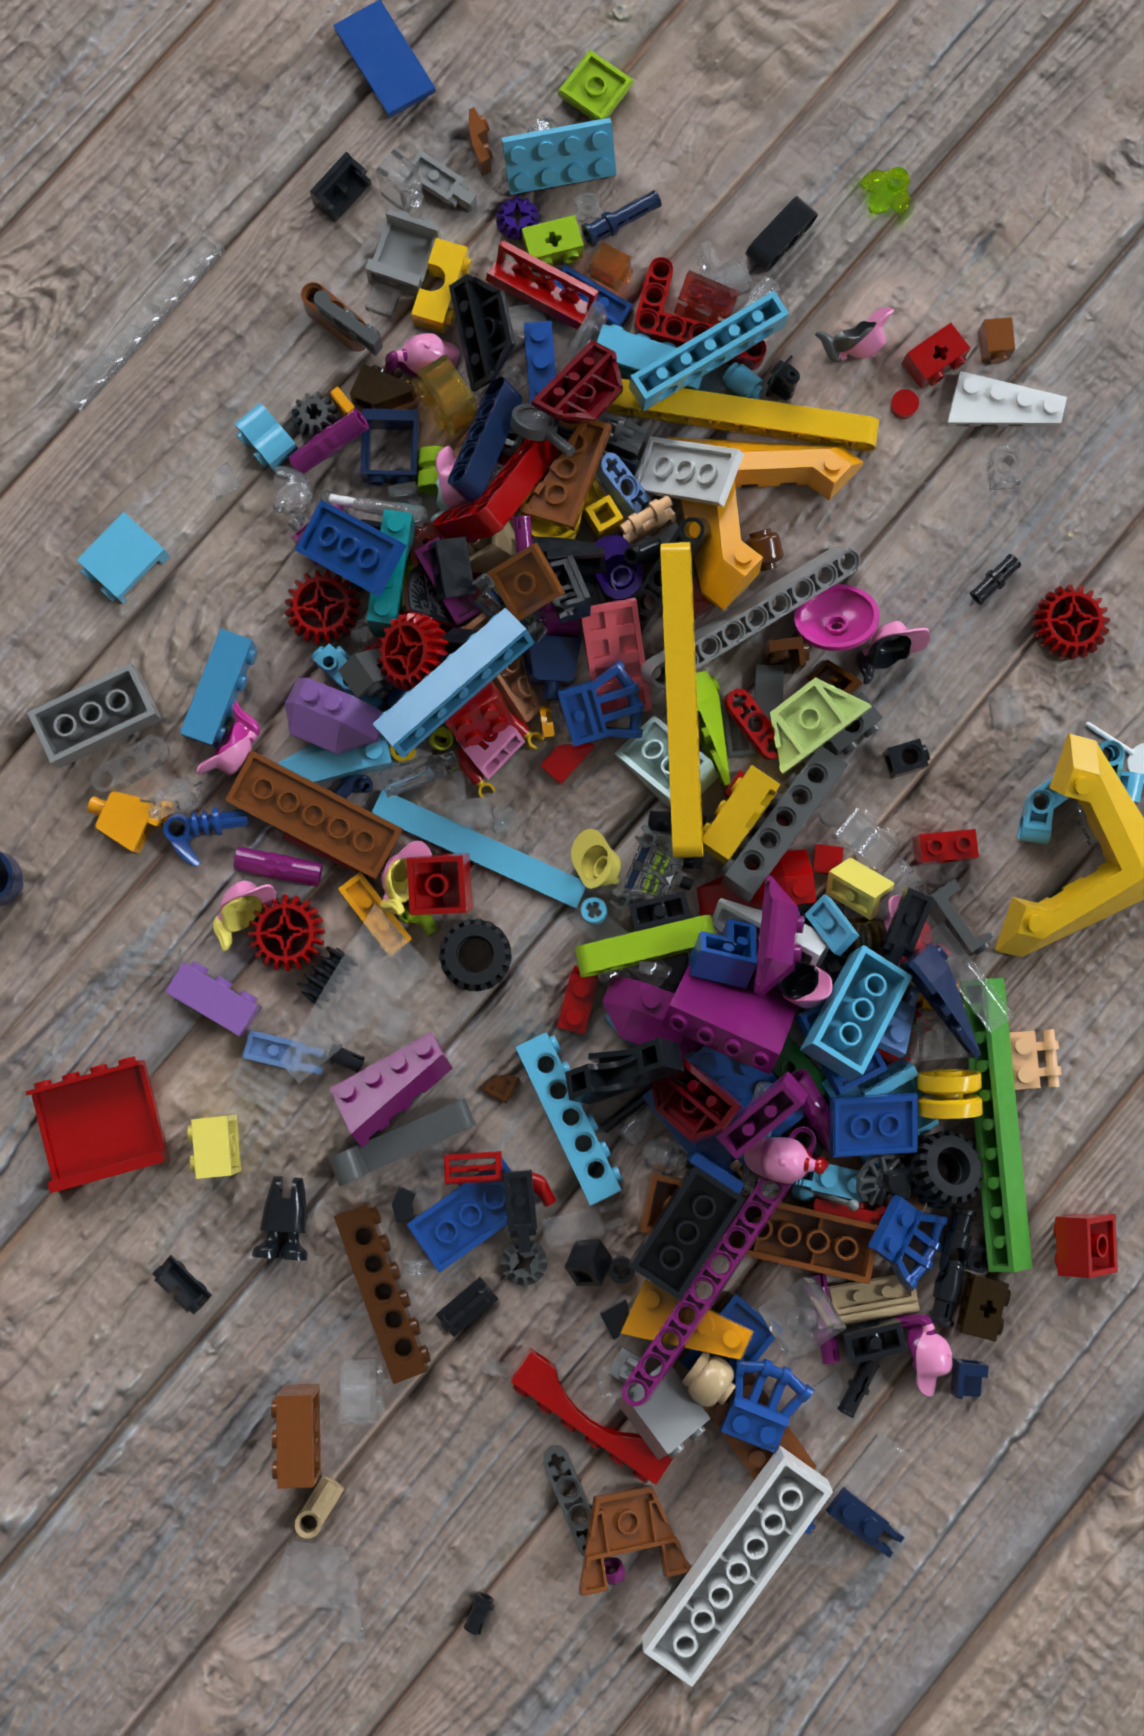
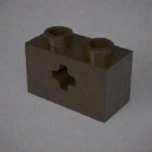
(979, 1291)

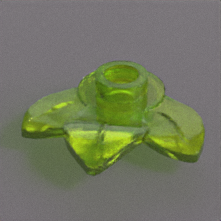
(885, 193)

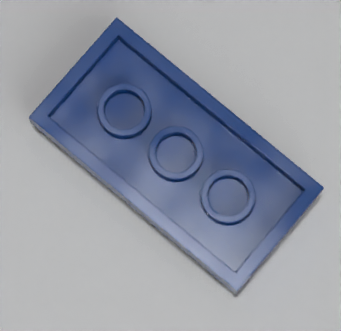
(350, 548)
(461, 1220)

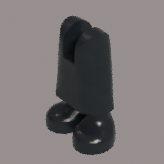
(283, 1216)

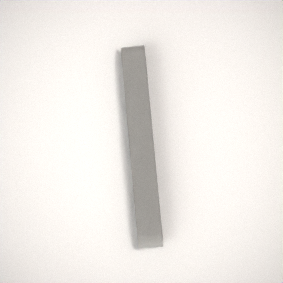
(762, 606)

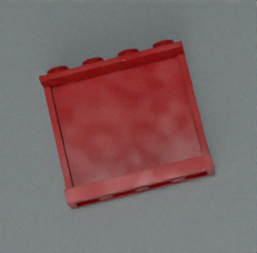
(99, 1124)

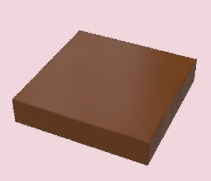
(526, 582)

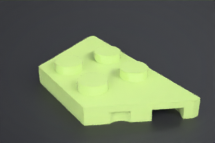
(812, 719)

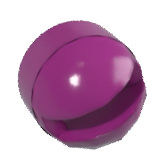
(619, 1575)

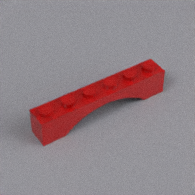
(540, 1380)

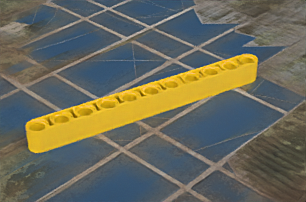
(756, 418)
(681, 700)

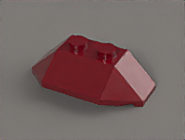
(583, 387)
(695, 1103)

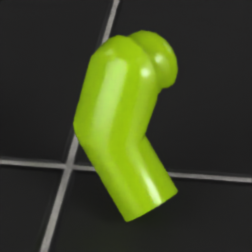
(426, 921)

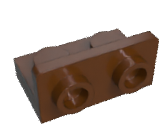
(780, 650)

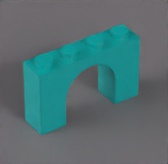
(389, 605)

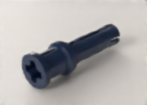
(611, 222)

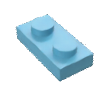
(831, 925)

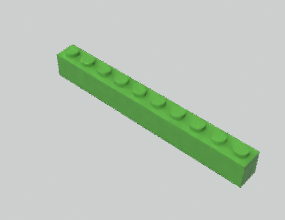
(1000, 1147)

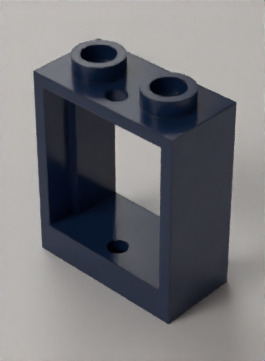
(390, 420)

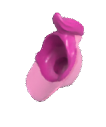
(237, 746)

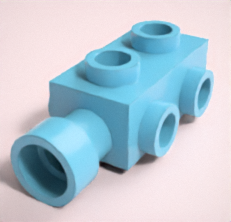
(338, 657)

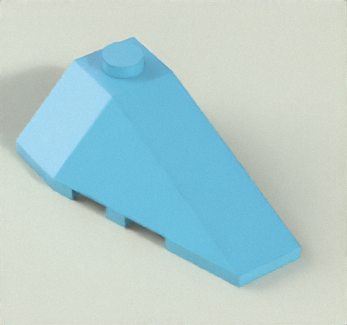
(325, 766)

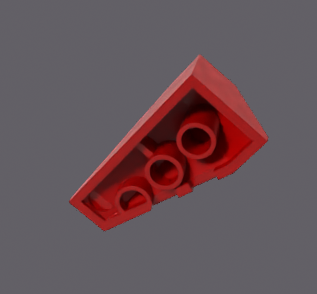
(791, 873)

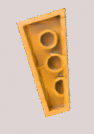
(714, 1334)

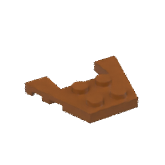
(624, 1524)

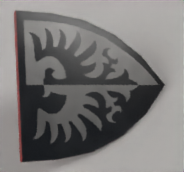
(422, 597)

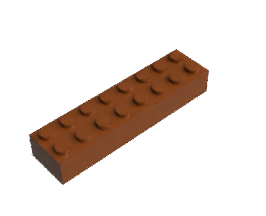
(791, 1237)

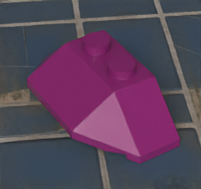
(778, 938)
(639, 1011)

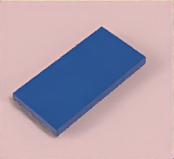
(384, 58)

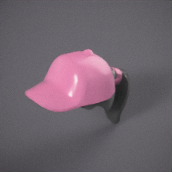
(859, 341)

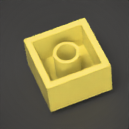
(214, 1146)

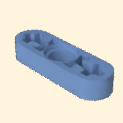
(613, 482)

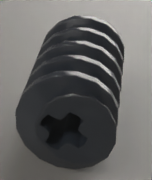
(317, 982)

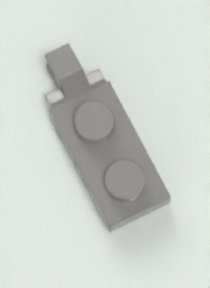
(444, 182)

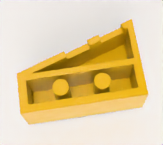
(739, 814)

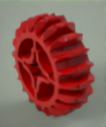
(1072, 601)
(312, 607)
(411, 649)
(286, 945)

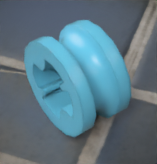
(602, 907)

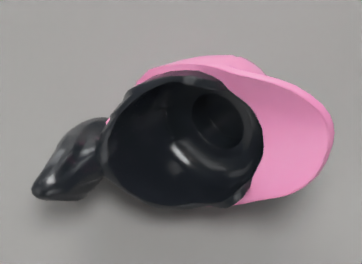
(889, 645)
(806, 985)

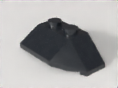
(482, 328)

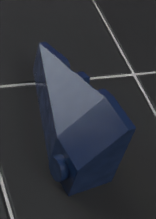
(937, 985)

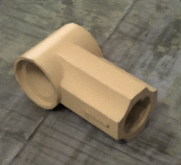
(319, 1505)

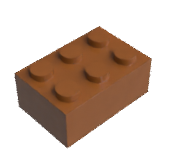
(297, 1436)

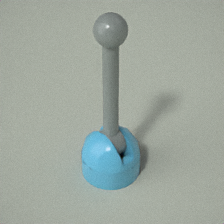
(802, 1193)

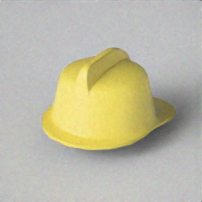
(595, 860)

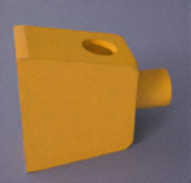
(122, 819)

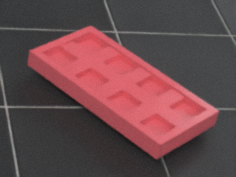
(615, 635)

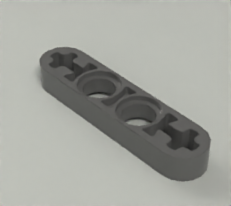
(571, 1502)

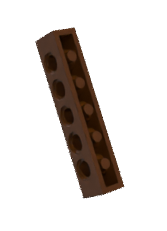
(400, 1365)

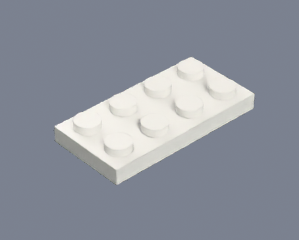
(688, 470)

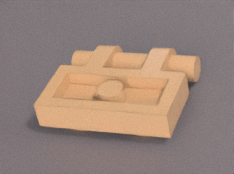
(649, 521)
(1025, 1059)

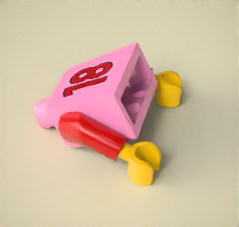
(493, 751)

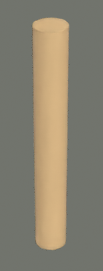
(879, 1313)

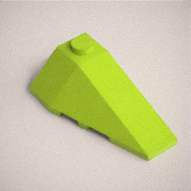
(711, 725)

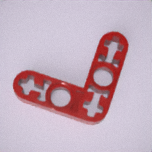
(757, 739)

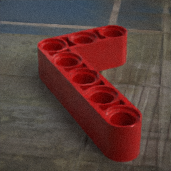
(663, 321)
(503, 495)

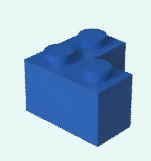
(727, 956)

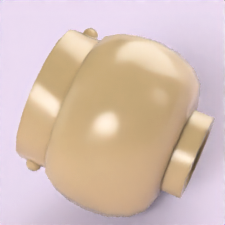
(710, 1380)

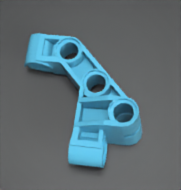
(1037, 824)

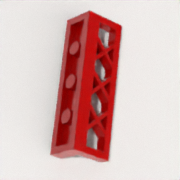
(541, 291)

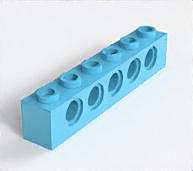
(708, 350)
(594, 1187)

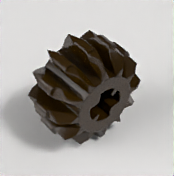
(871, 933)

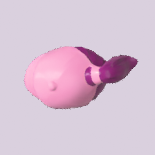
(420, 352)
(929, 1351)

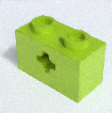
(562, 233)

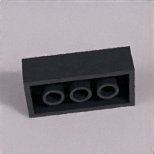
(686, 1232)

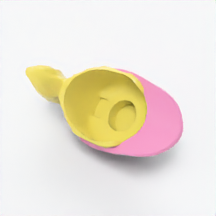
(395, 877)
(238, 909)

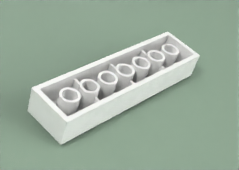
(736, 1566)

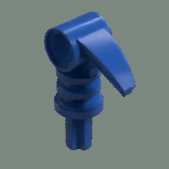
(204, 823)

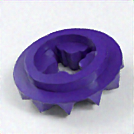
(507, 225)

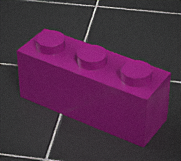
(763, 1115)

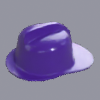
(621, 578)

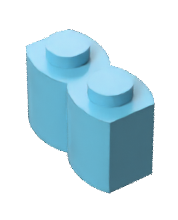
(265, 436)

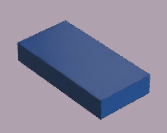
(715, 1171)

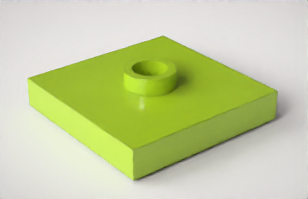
(595, 87)

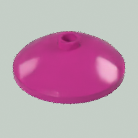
(837, 618)

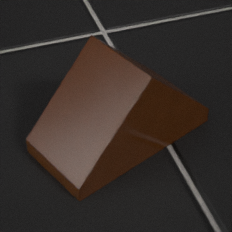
(836, 676)

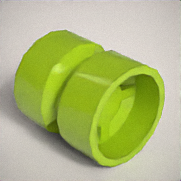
(428, 475)

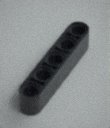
(652, 584)

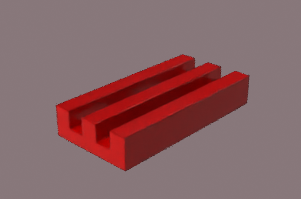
(498, 1166)

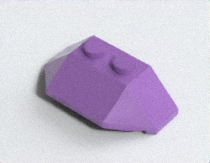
(330, 717)

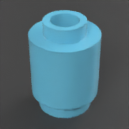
(743, 381)

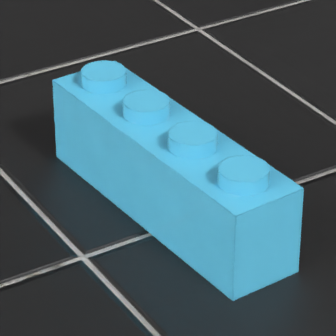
(636, 351)

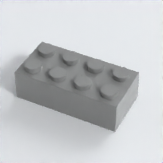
(94, 716)

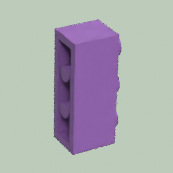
(214, 997)

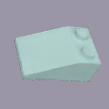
(649, 760)

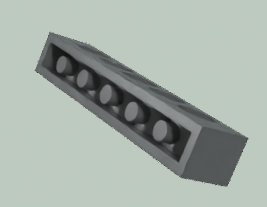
(747, 882)

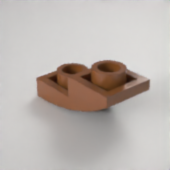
(479, 141)

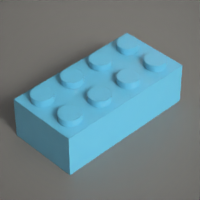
(856, 1013)

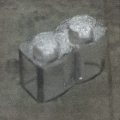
(865, 839)

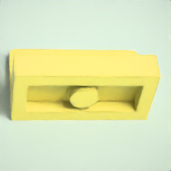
(858, 887)

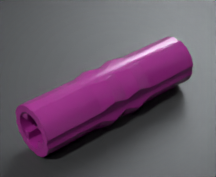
(329, 441)
(278, 866)
(815, 1107)

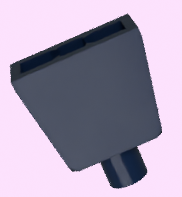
(552, 664)

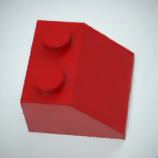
(439, 884)
(1085, 1245)

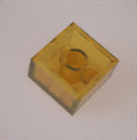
(447, 395)

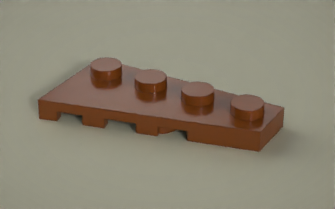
(567, 485)

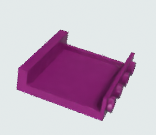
(732, 1019)

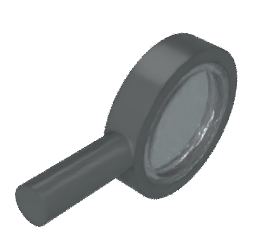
(538, 426)

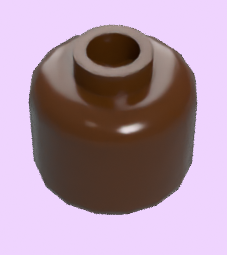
(768, 546)

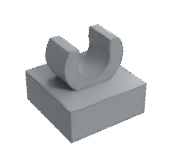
(624, 1364)

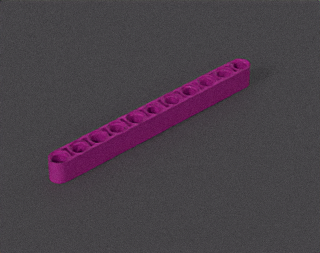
(717, 1281)

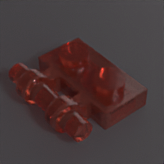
(708, 296)

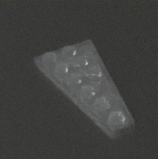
(366, 982)

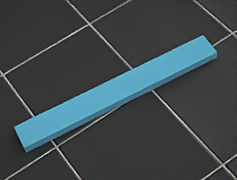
(481, 849)

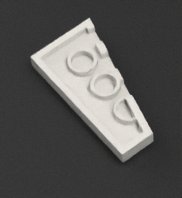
(1000, 403)

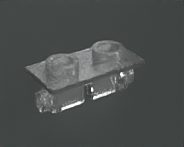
(162, 798)

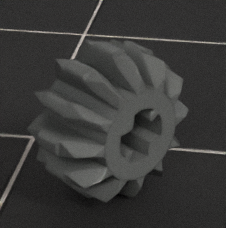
(309, 408)

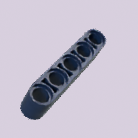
(484, 440)

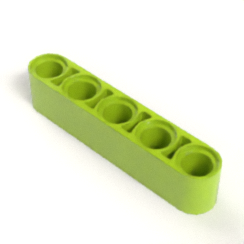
(642, 945)

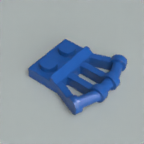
(584, 712)
(895, 1233)
(755, 1421)

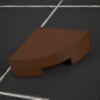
(501, 1087)

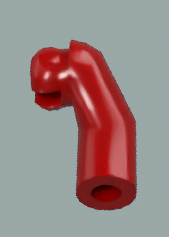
(543, 1189)

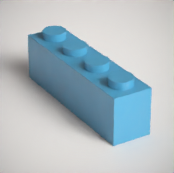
(219, 688)

